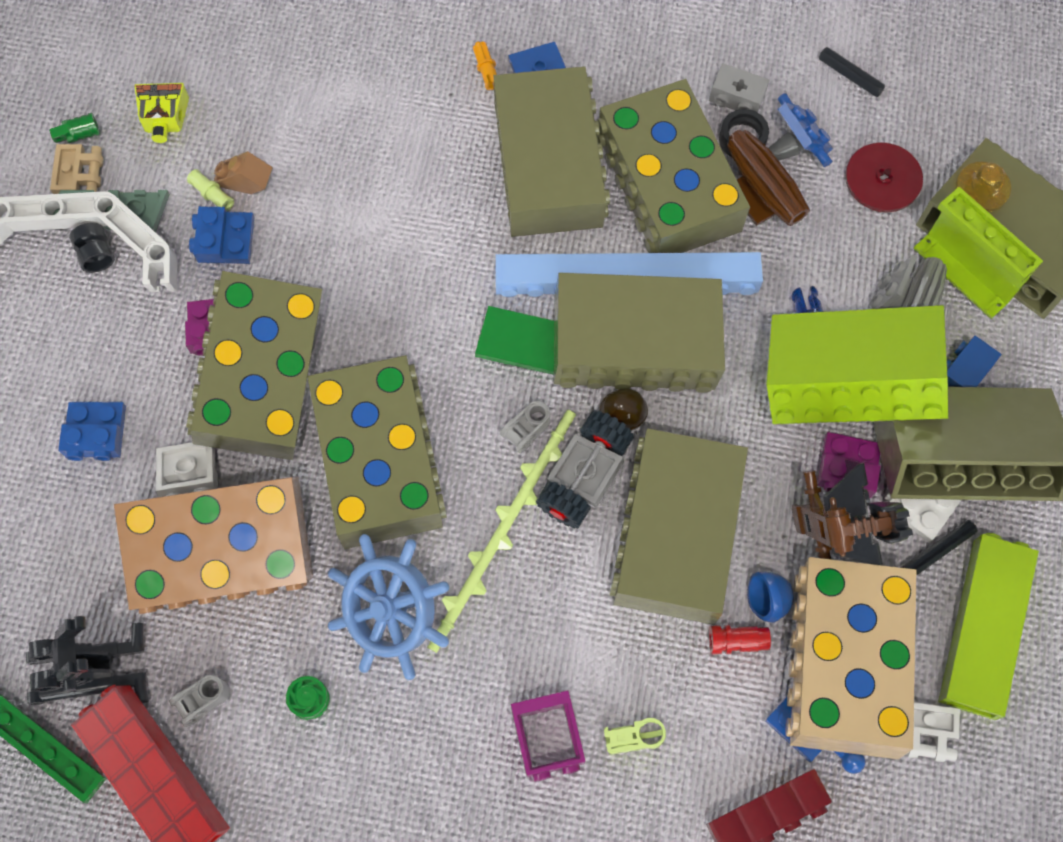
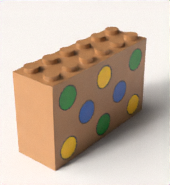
(213, 544)

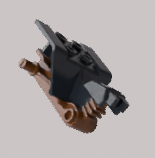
(843, 519)

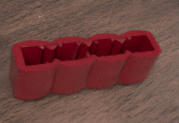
(773, 811)

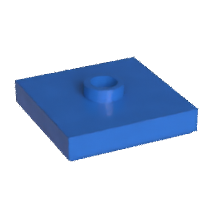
(537, 59)

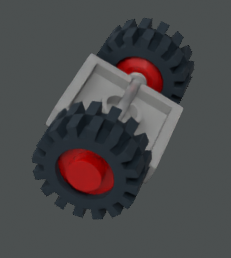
(585, 469)

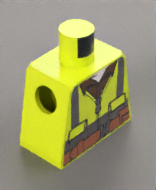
(161, 108)

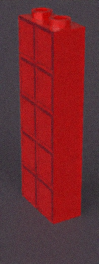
(147, 770)

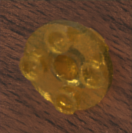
(985, 184)

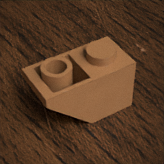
(243, 173)

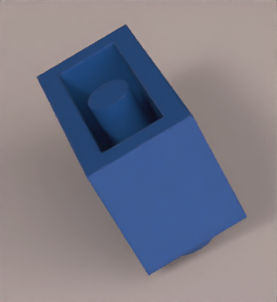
(972, 363)

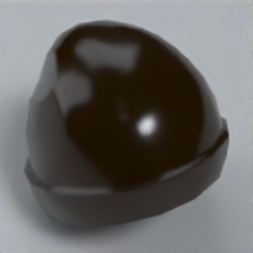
(626, 406)

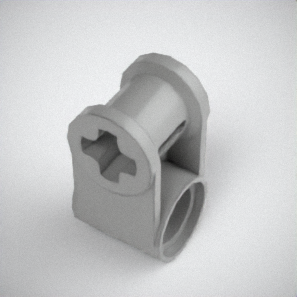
(523, 430)
(195, 702)

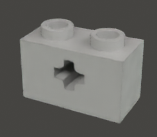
(738, 89)

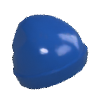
(769, 596)

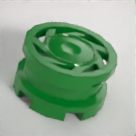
(307, 698)

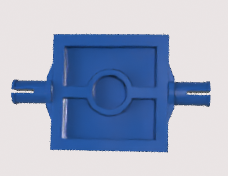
(806, 130)

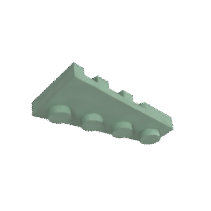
(146, 205)

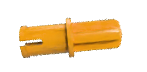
(486, 64)

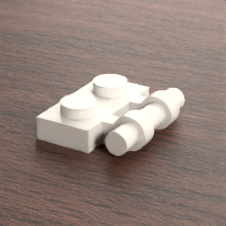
(939, 723)

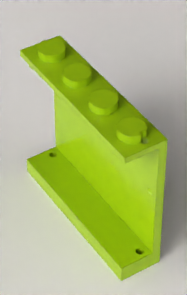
(978, 253)

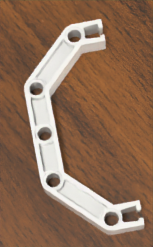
(36, 213)

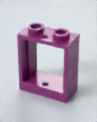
(541, 705)

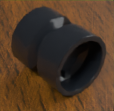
(91, 247)

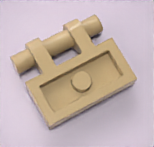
(69, 164)

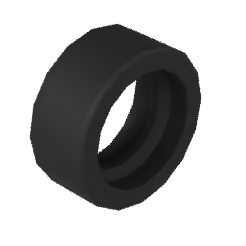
(743, 117)

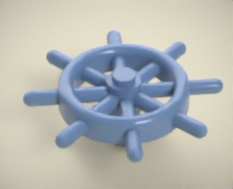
(388, 606)

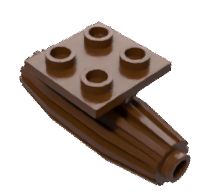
(765, 181)

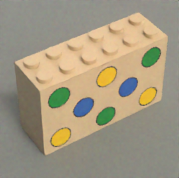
(853, 658)

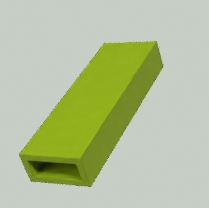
(989, 626)

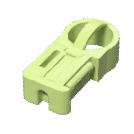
(629, 738)

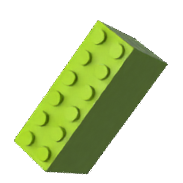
(858, 366)

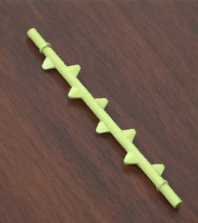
(500, 540)

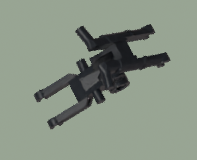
(81, 667)

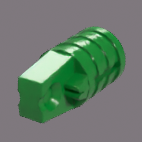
(75, 129)

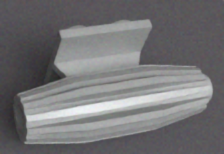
(921, 289)

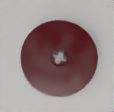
(892, 193)

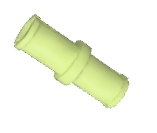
(210, 190)

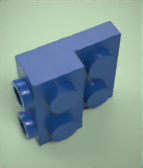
(222, 236)
(93, 430)

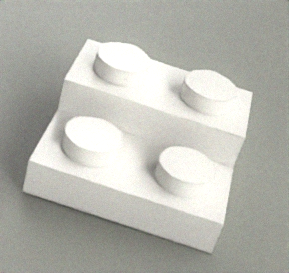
(185, 469)
(927, 515)

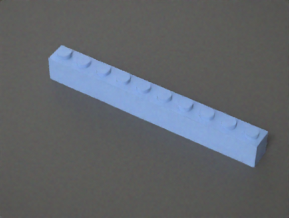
(539, 272)

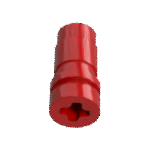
(738, 639)

